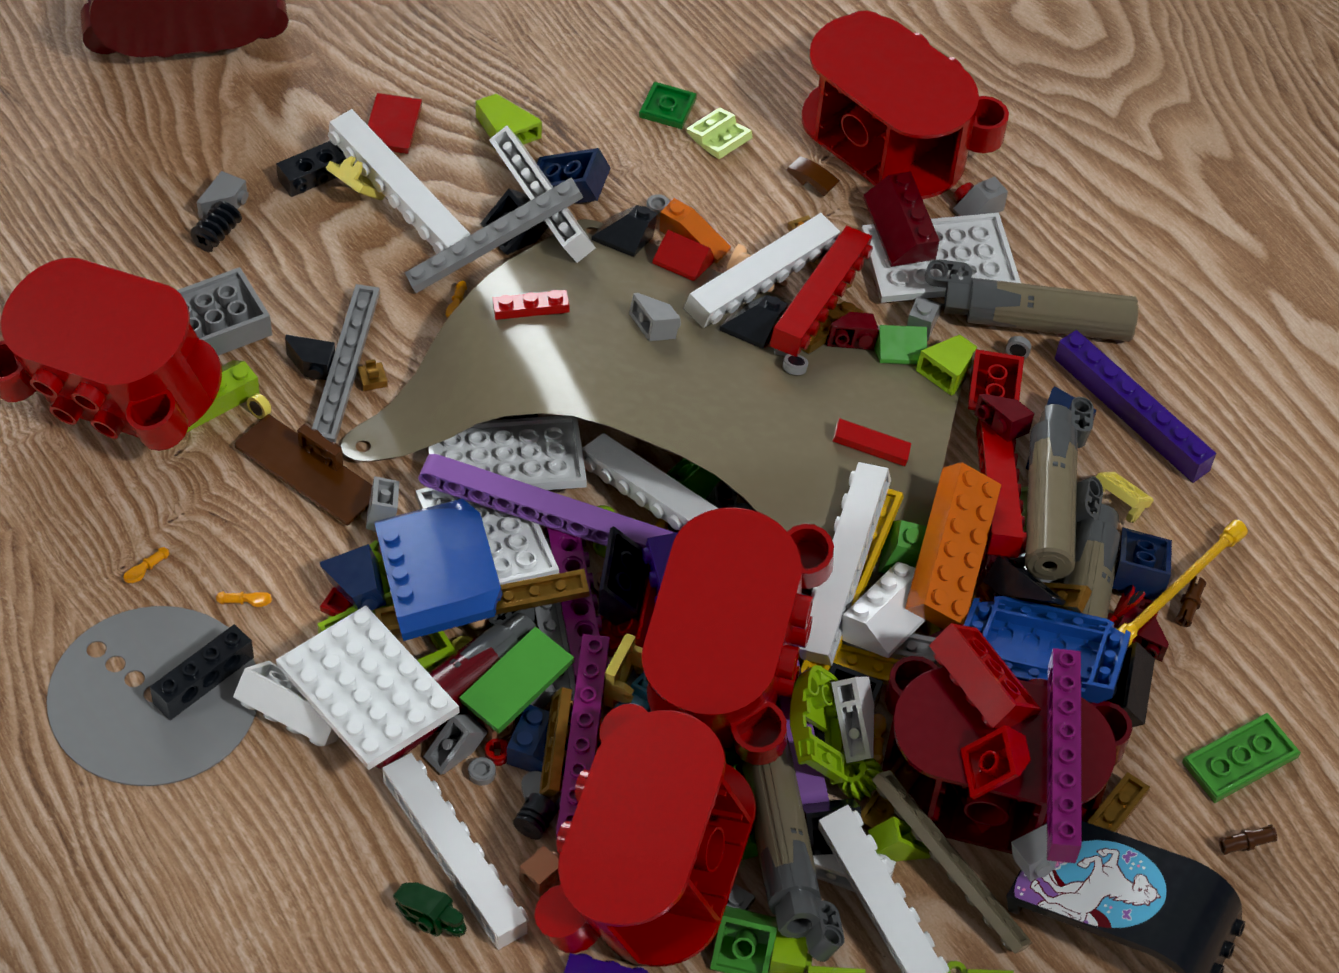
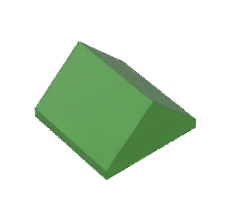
(900, 344)

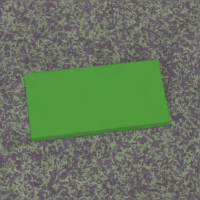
(517, 680)
(1241, 757)

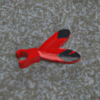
(1127, 602)

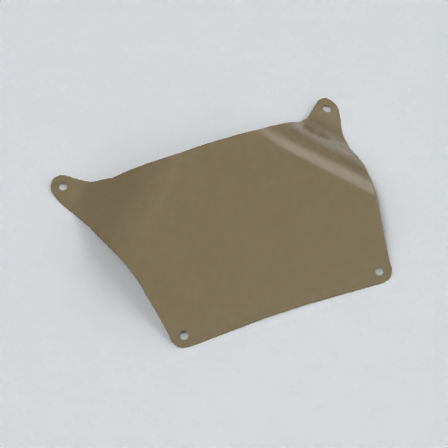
(691, 394)

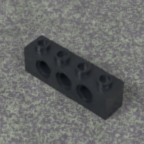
(309, 168)
(202, 672)

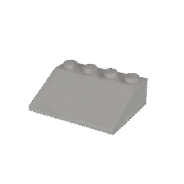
(227, 311)

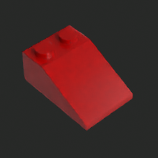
(995, 375)

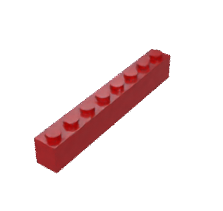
(821, 291)
(999, 463)

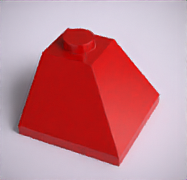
(994, 760)

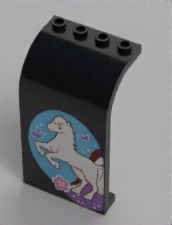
(1139, 900)

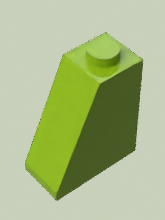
(497, 112)
(947, 363)

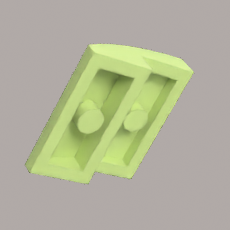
(719, 133)

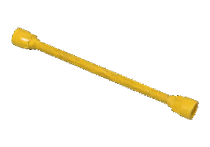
(1232, 534)

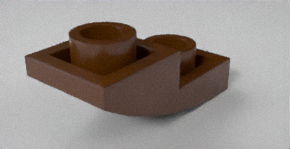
(807, 170)

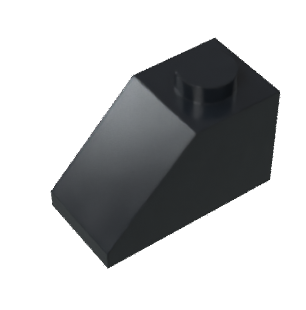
(310, 355)

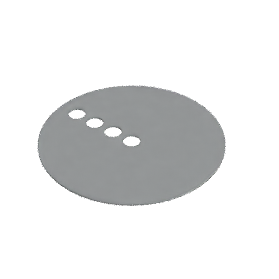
(113, 726)

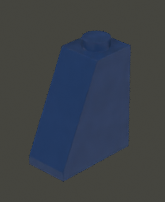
(356, 577)

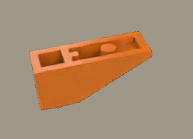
(688, 223)

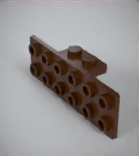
(307, 465)

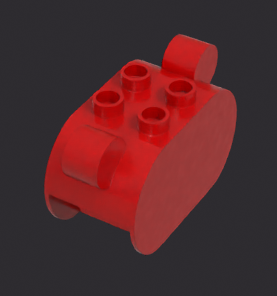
(897, 104)
(107, 352)
(731, 623)
(649, 841)

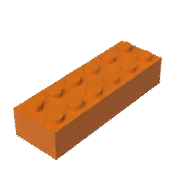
(953, 546)

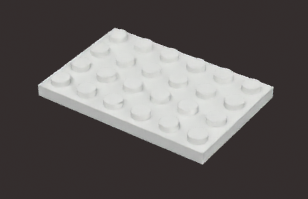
(966, 239)
(529, 450)
(515, 543)
(367, 687)

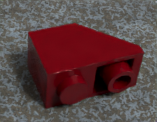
(854, 331)
(1004, 416)
(1149, 635)

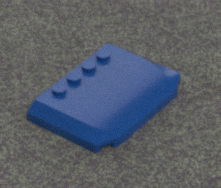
(438, 568)
(1028, 631)

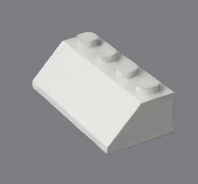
(880, 617)
(272, 693)

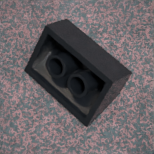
(621, 579)
(1134, 683)

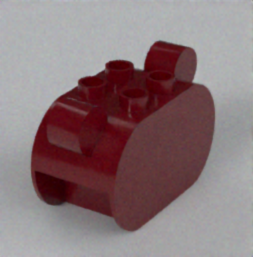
(178, 26)
(937, 721)

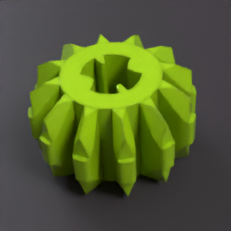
(860, 778)

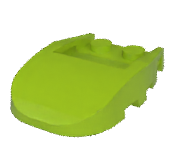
(815, 703)

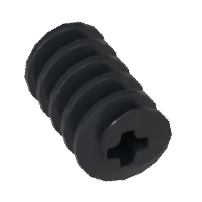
(215, 226)

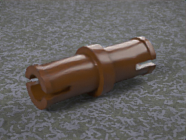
(1190, 601)
(1247, 839)

